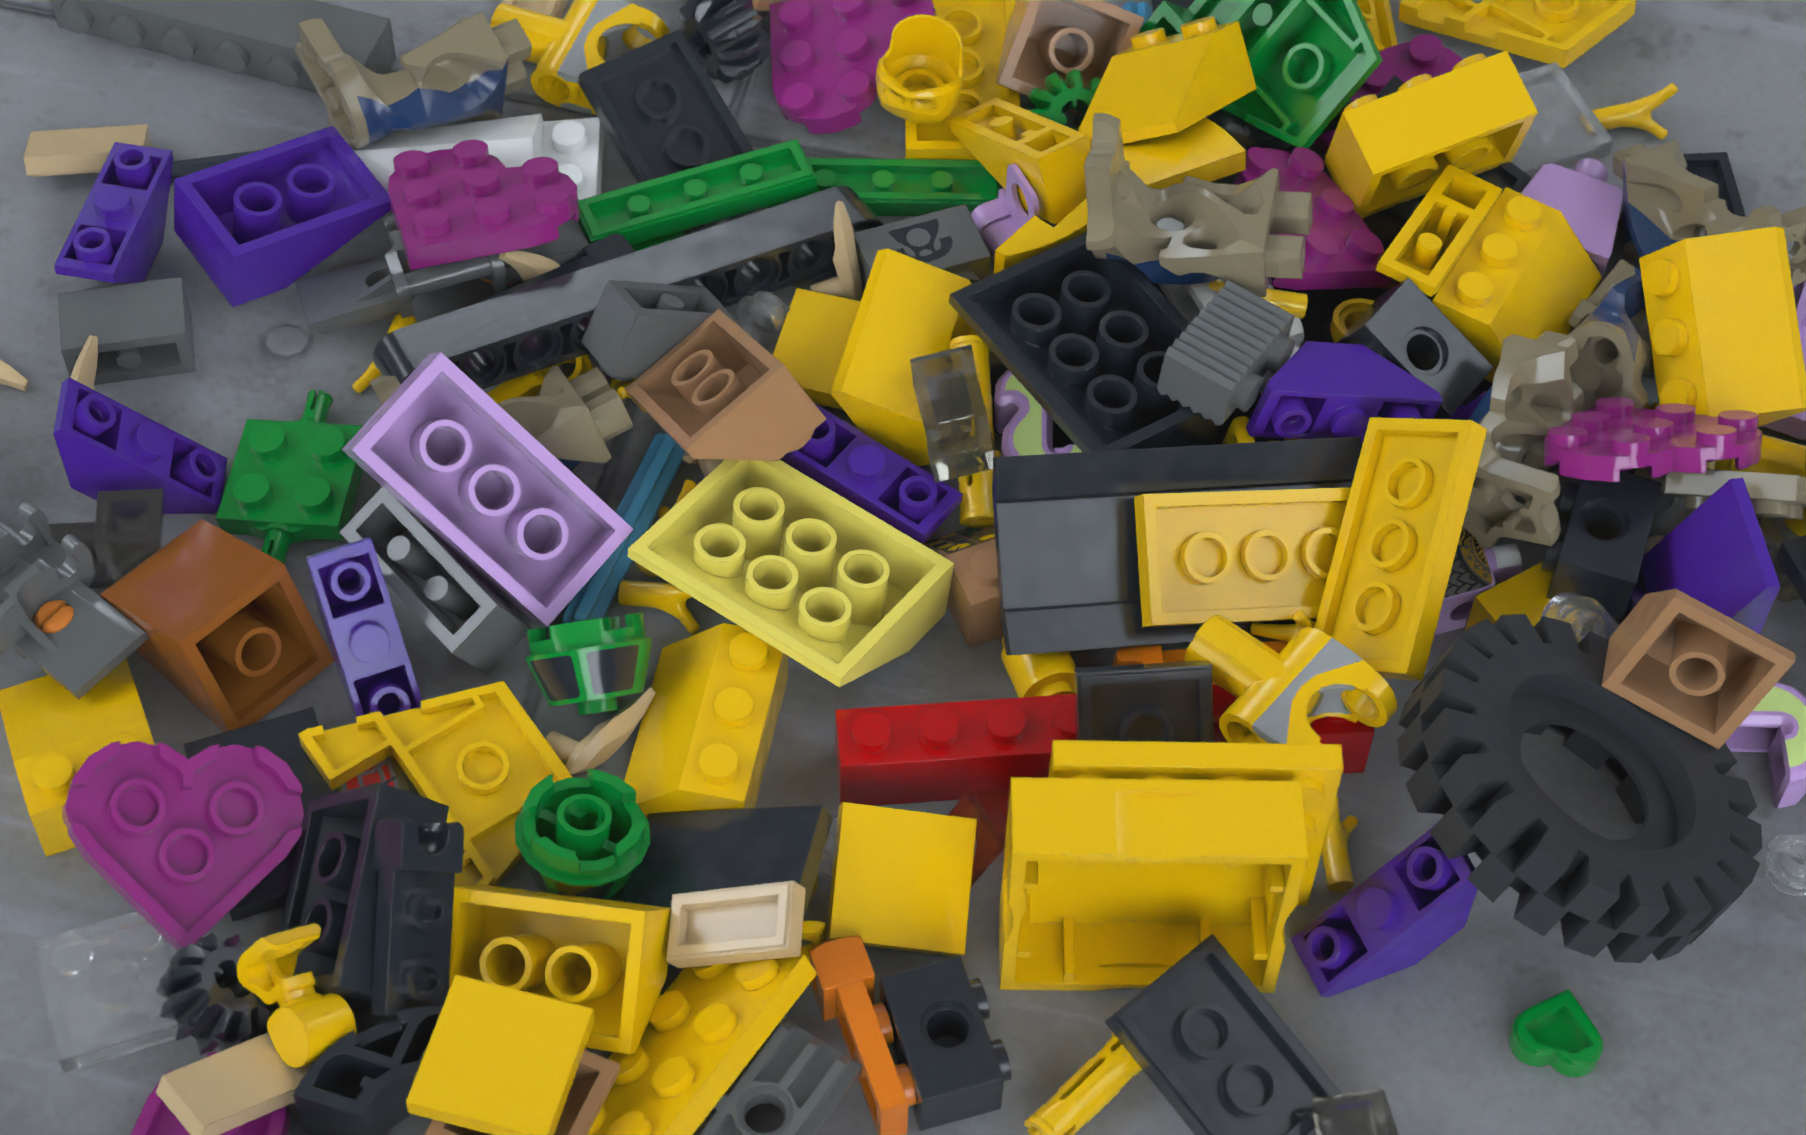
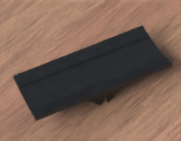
(1073, 540)

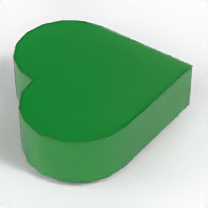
(1557, 1035)

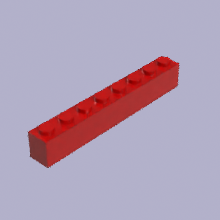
(980, 744)

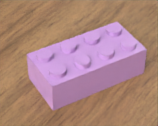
(488, 489)

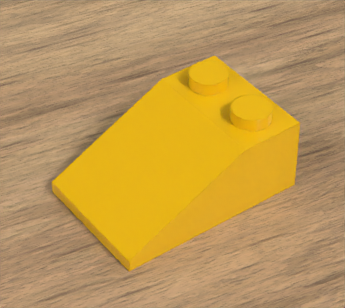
(1172, 79)
(57, 732)

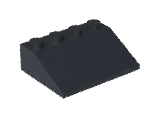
(1088, 347)

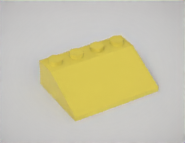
(799, 568)

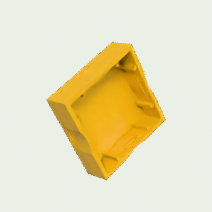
(1135, 873)

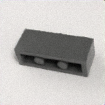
(438, 584)

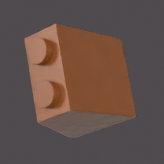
(222, 624)

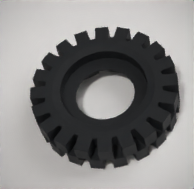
(1617, 894)

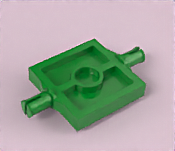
(292, 480)

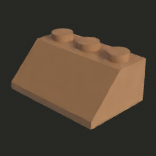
(726, 396)

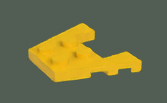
(1528, 28)
(459, 750)

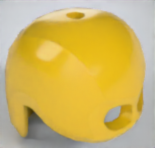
(921, 70)

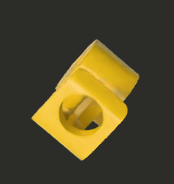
(306, 1019)

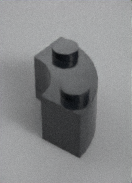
(367, 1077)

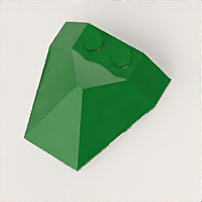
(1301, 54)

